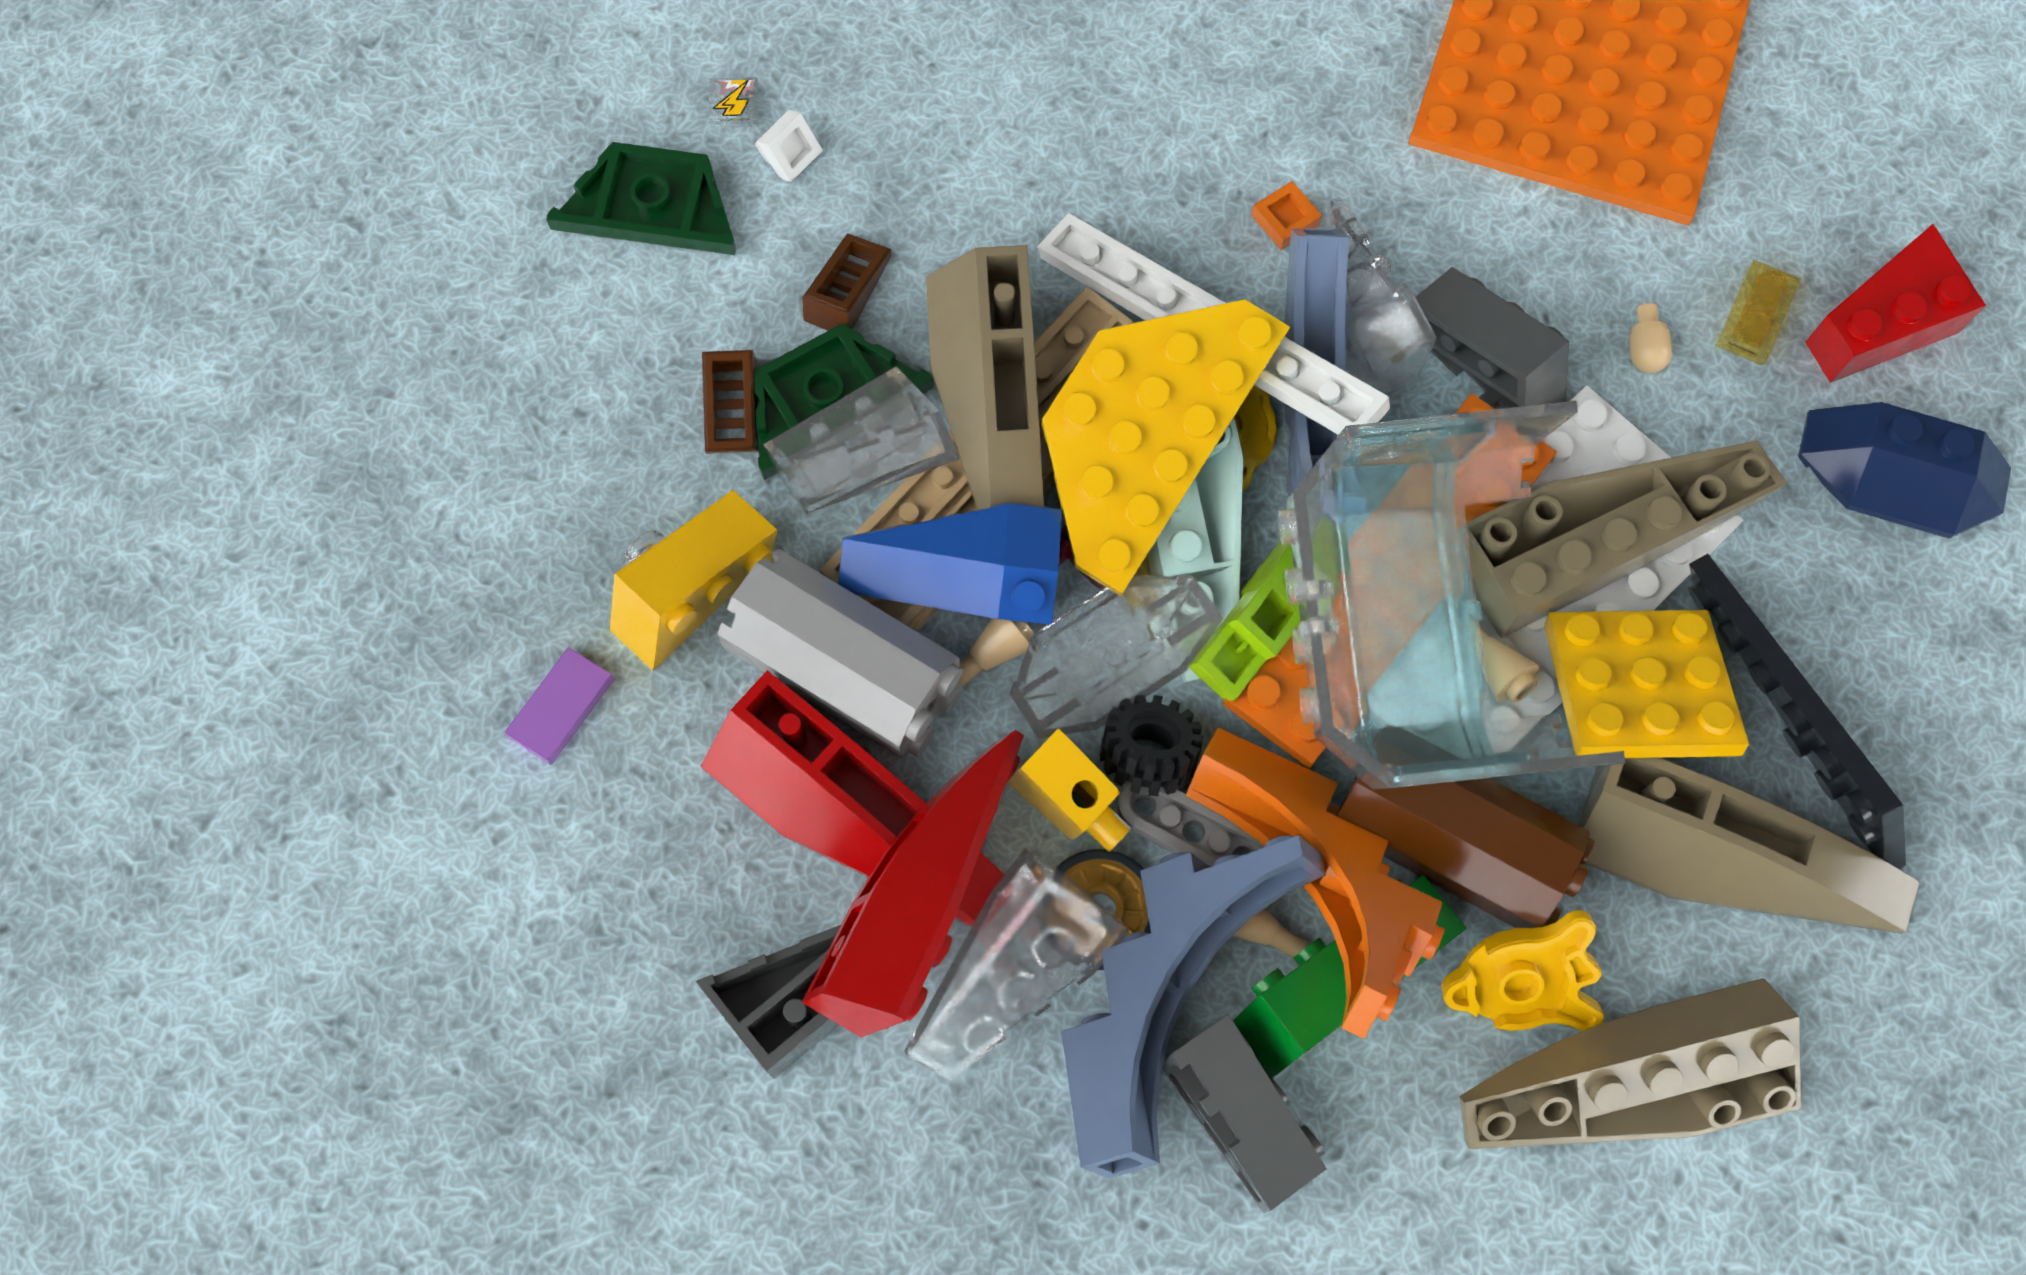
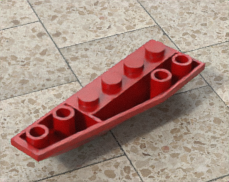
(820, 785)
(910, 901)

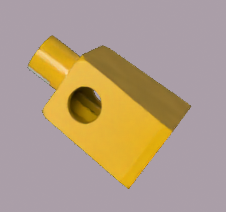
(1048, 786)

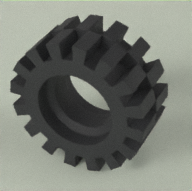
(1147, 766)

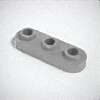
(1173, 814)

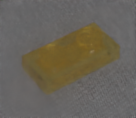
(1757, 312)

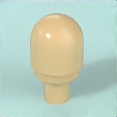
(1650, 341)

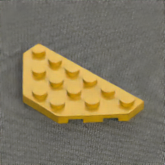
(1144, 422)

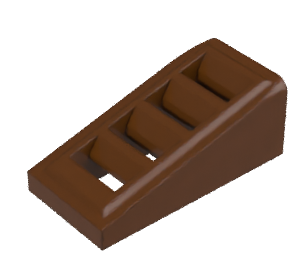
(831, 309)
(729, 361)

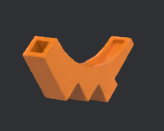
(1374, 918)

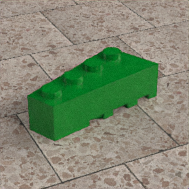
(1310, 1001)

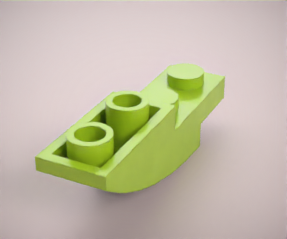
(1252, 630)

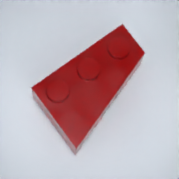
(1899, 309)

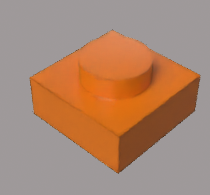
(1285, 210)

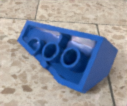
(973, 562)

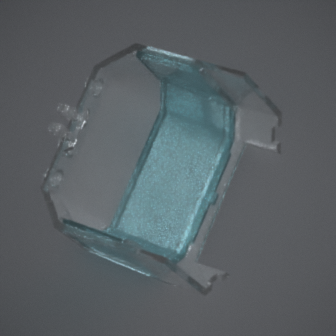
(1395, 603)

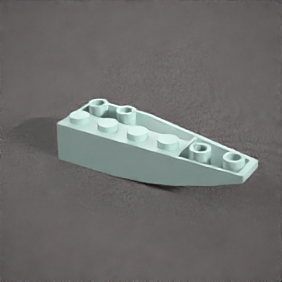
(1206, 530)

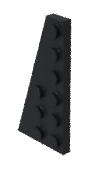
(1811, 727)

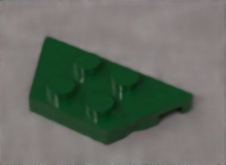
(648, 199)
(815, 378)

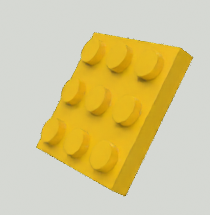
(1645, 684)

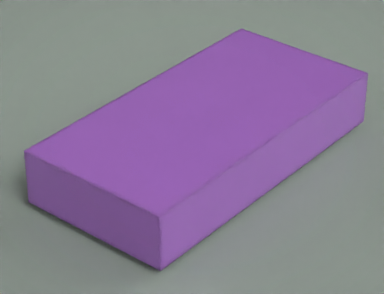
(559, 706)

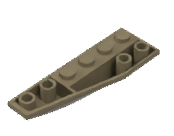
(988, 371)
(1605, 526)
(1734, 850)
(1648, 1075)

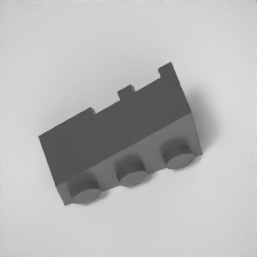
(1495, 343)
(766, 1003)
(1245, 1114)

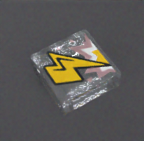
(734, 102)

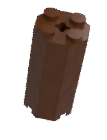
(1478, 844)

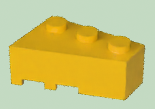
(687, 577)

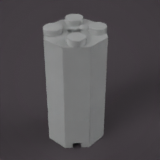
(842, 653)

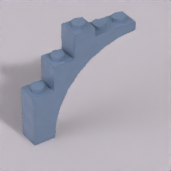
(1317, 323)
(1120, 1055)

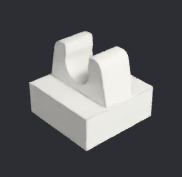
(789, 145)

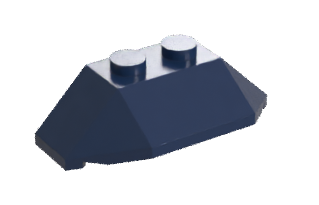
(1906, 466)

